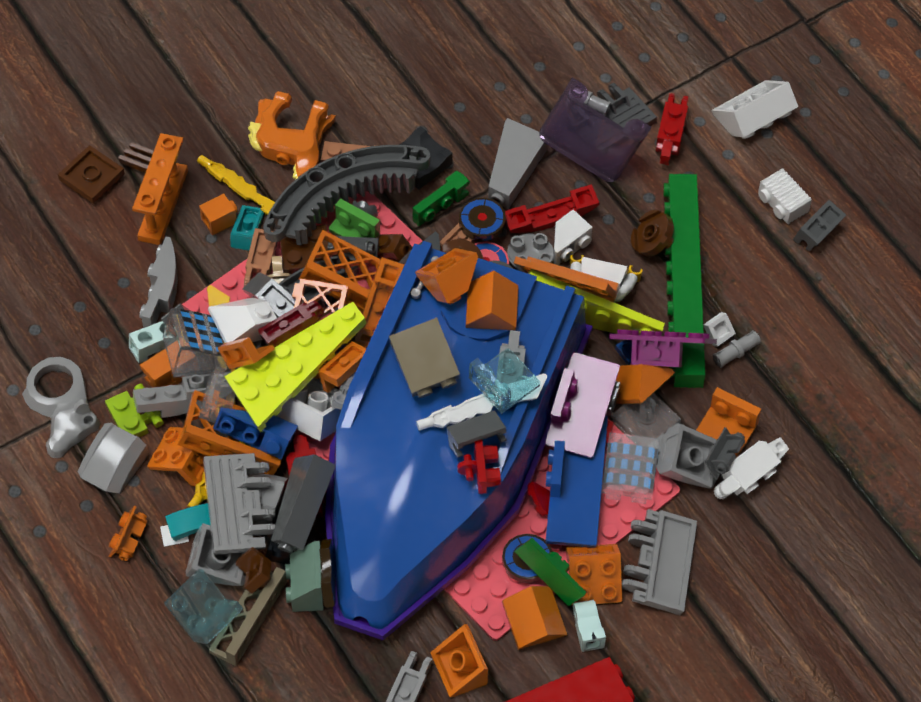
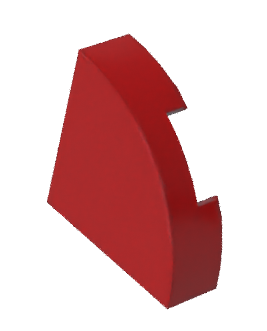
(540, 496)

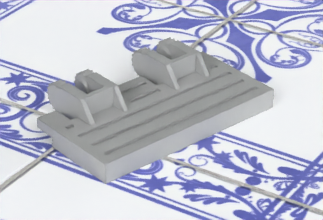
(232, 506)
(667, 557)

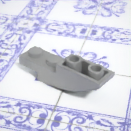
(164, 283)
(171, 399)

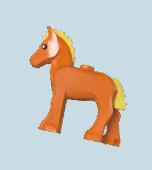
(289, 145)

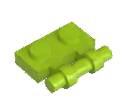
(126, 417)

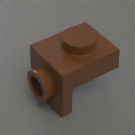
(393, 246)
(256, 568)

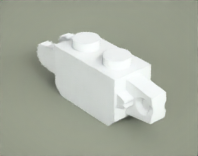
(751, 466)

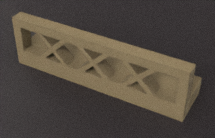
(253, 619)

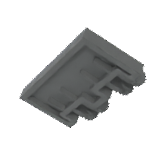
(626, 106)

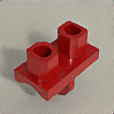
(485, 477)

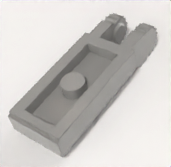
(409, 681)

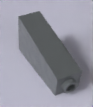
(301, 501)

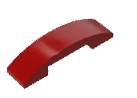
(545, 216)

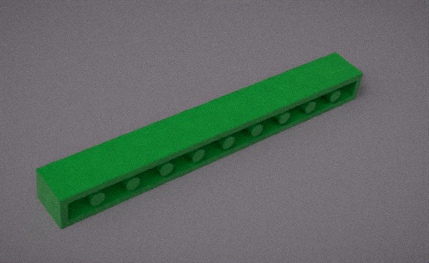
(685, 276)

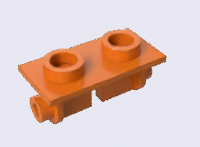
(122, 542)

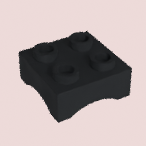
(440, 156)

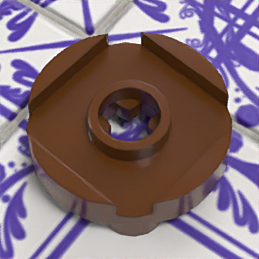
(652, 243)

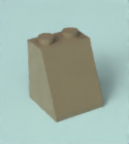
(424, 358)

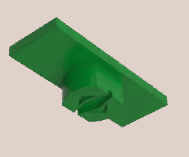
(551, 570)

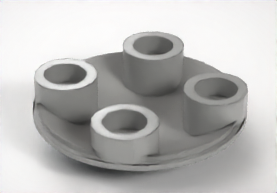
(530, 245)

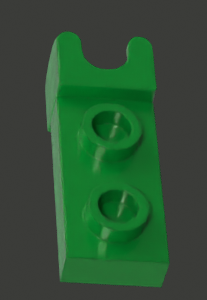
(442, 198)

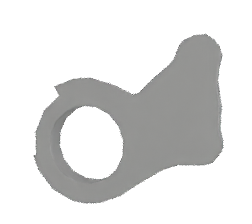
(68, 413)

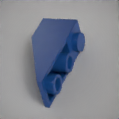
(272, 440)

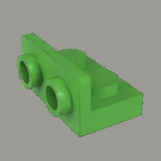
(354, 222)

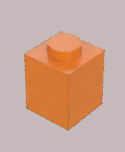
(218, 214)

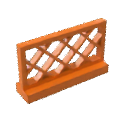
(329, 275)
(592, 284)
(211, 444)

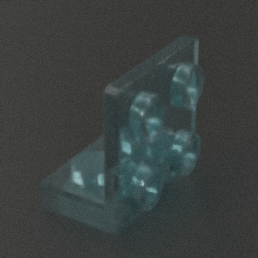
(503, 379)
(202, 607)

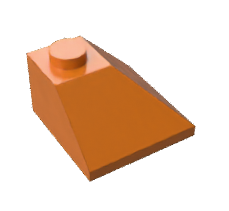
(449, 275)

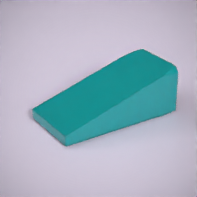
(244, 227)

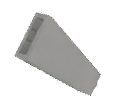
(515, 161)

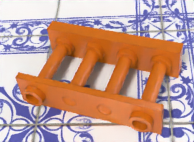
(160, 189)

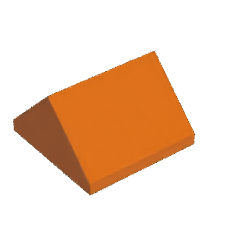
(492, 303)
(640, 382)
(534, 616)
(460, 663)

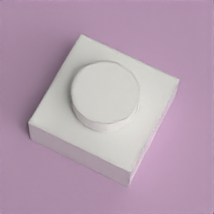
(719, 328)

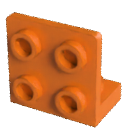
(729, 412)
(172, 457)
(597, 572)

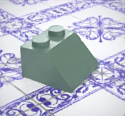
(305, 578)

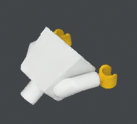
(608, 271)

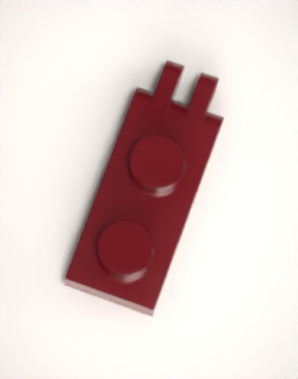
(291, 323)

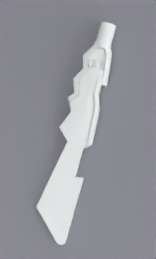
(468, 409)

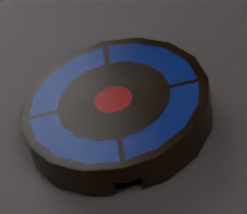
(482, 219)
(514, 565)

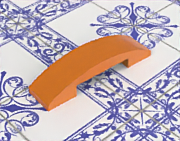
(379, 294)

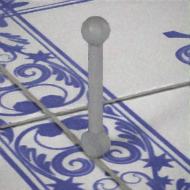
(416, 292)

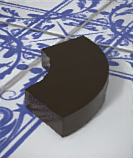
(328, 577)

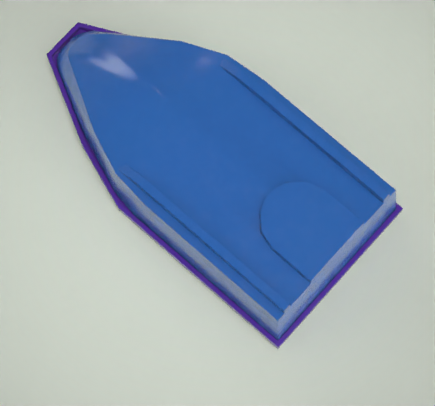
(395, 500)

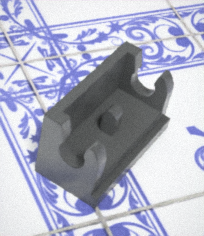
(820, 225)
(475, 429)

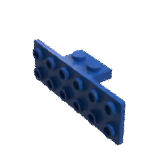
(575, 494)

